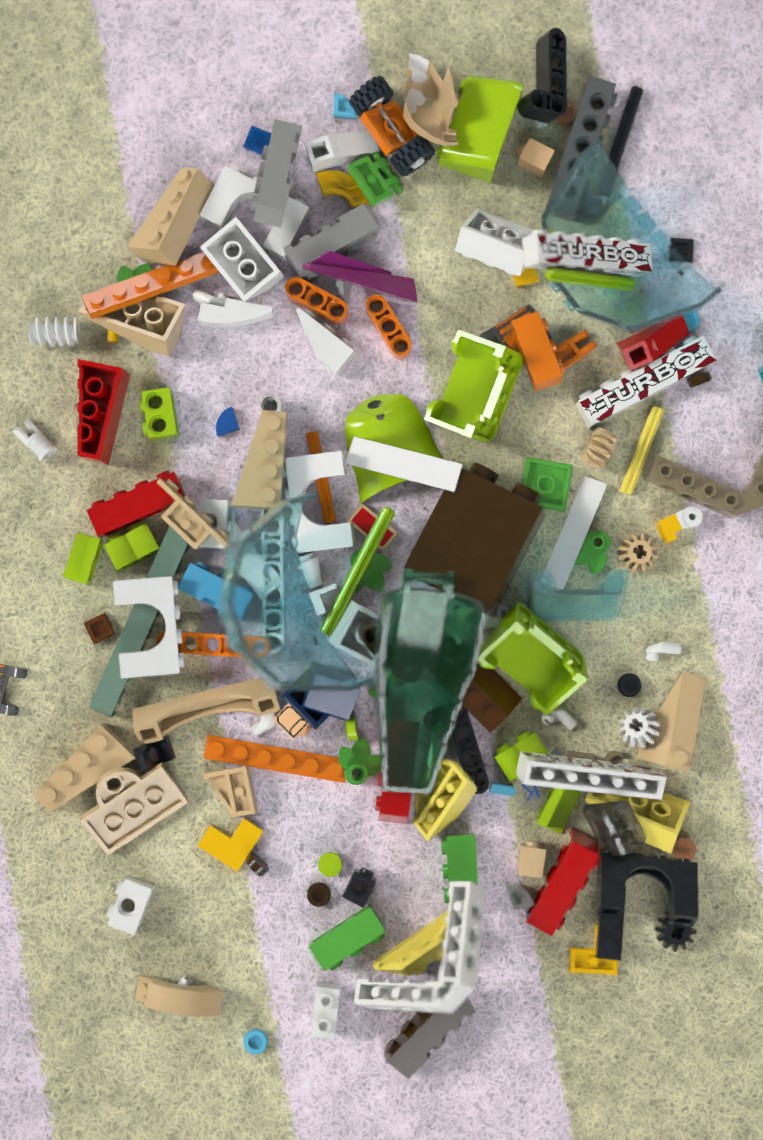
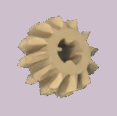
(599, 448)
(645, 548)

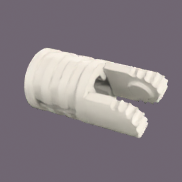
(37, 442)

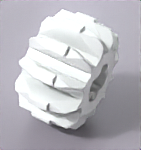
(647, 731)

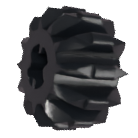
(669, 938)

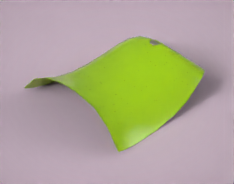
(399, 428)

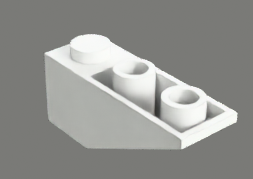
(339, 149)
(328, 348)

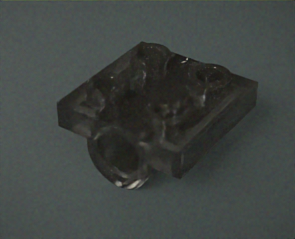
(614, 826)

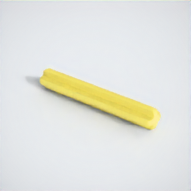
(642, 450)

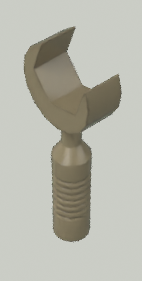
(611, 754)

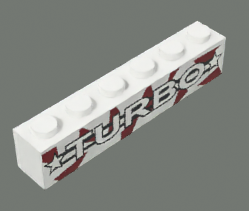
(587, 253)
(646, 381)
(590, 775)

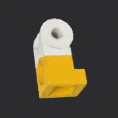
(685, 518)

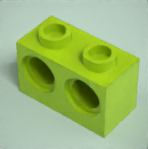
(165, 413)

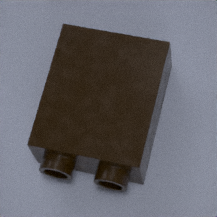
(479, 536)

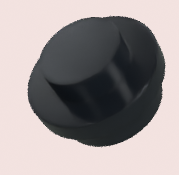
(629, 685)

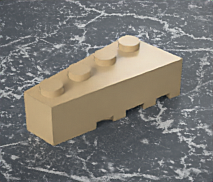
(172, 219)
(263, 471)
(83, 769)

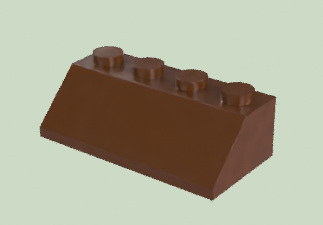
(489, 698)

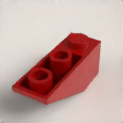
(652, 342)

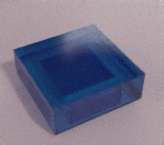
(256, 140)

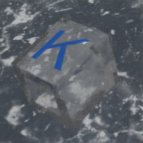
(529, 795)

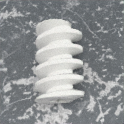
(54, 332)

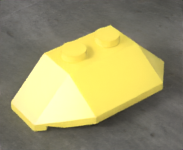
(445, 803)
(416, 951)

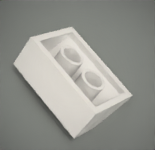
(493, 241)
(241, 261)

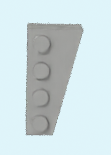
(276, 173)
(342, 238)

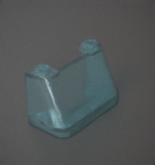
(575, 605)

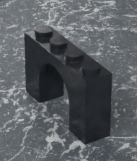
(677, 877)

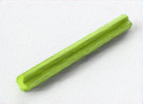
(589, 278)

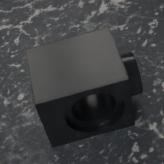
(359, 897)

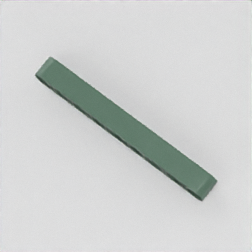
(137, 626)

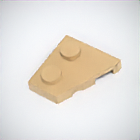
(234, 789)

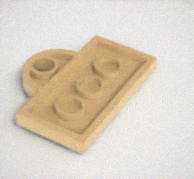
(131, 806)

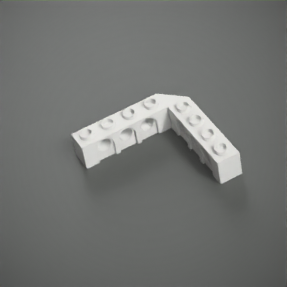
(459, 964)

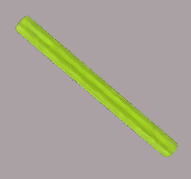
(357, 570)

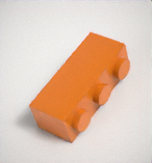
(537, 351)

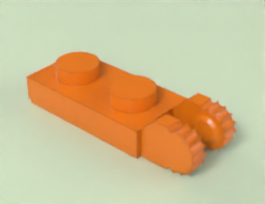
(569, 352)

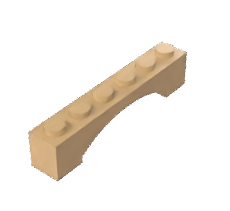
(158, 719)

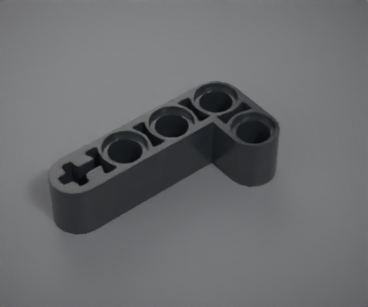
(550, 96)
(469, 747)

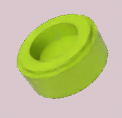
(352, 729)
(330, 864)

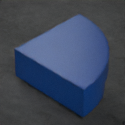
(226, 423)

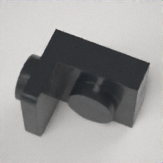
(154, 753)

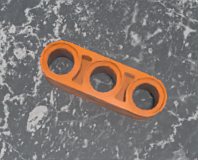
(310, 291)
(385, 316)

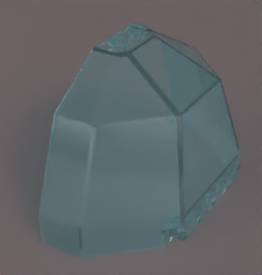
(598, 203)
(268, 612)

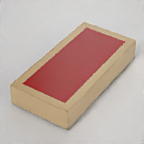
(363, 522)

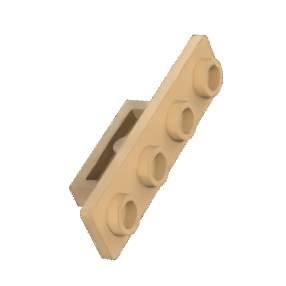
(187, 521)

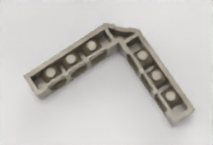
(708, 491)

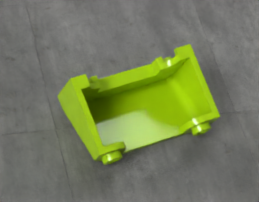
(480, 125)
(477, 387)
(535, 658)

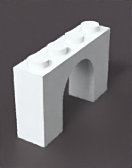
(235, 188)
(300, 474)
(164, 657)

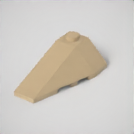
(149, 323)
(678, 724)

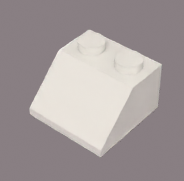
(346, 632)

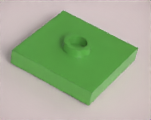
(549, 480)

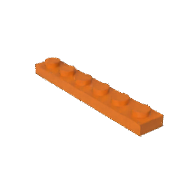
(148, 285)
(274, 758)

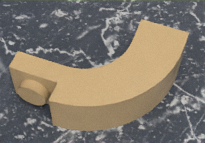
(179, 999)

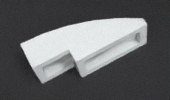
(234, 314)

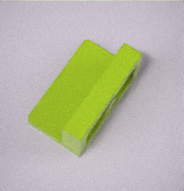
(83, 558)
(557, 808)

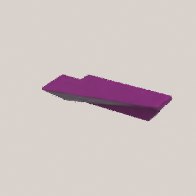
(363, 276)

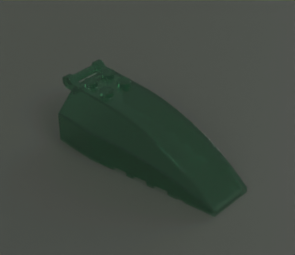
(422, 666)

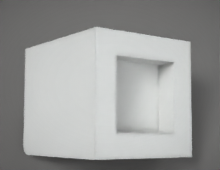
(324, 598)

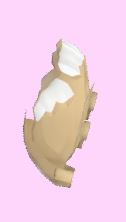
(428, 121)

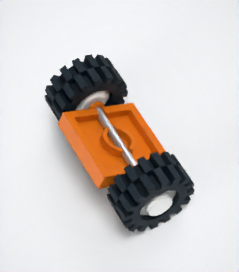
(389, 127)

